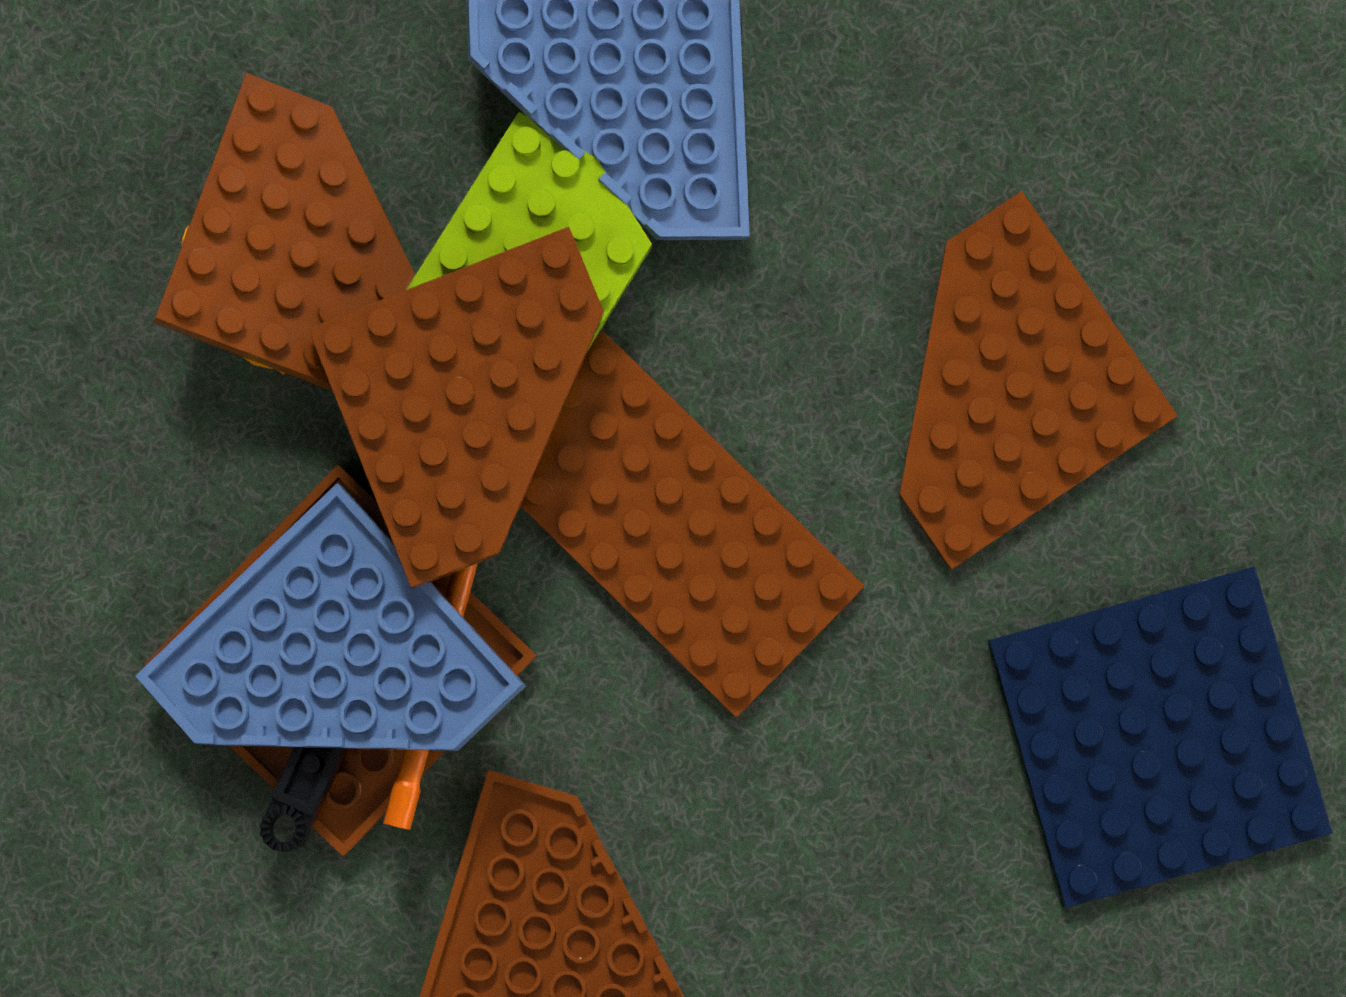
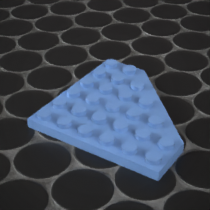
(640, 90)
(330, 650)

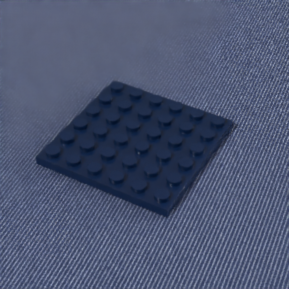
(1160, 737)

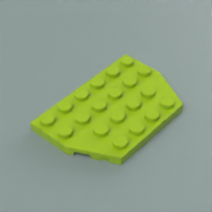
(531, 192)

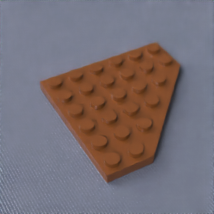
(281, 236)
(1016, 386)
(461, 394)
(541, 907)

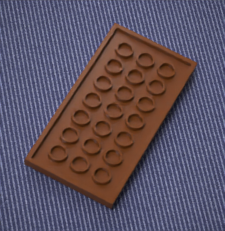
(682, 531)

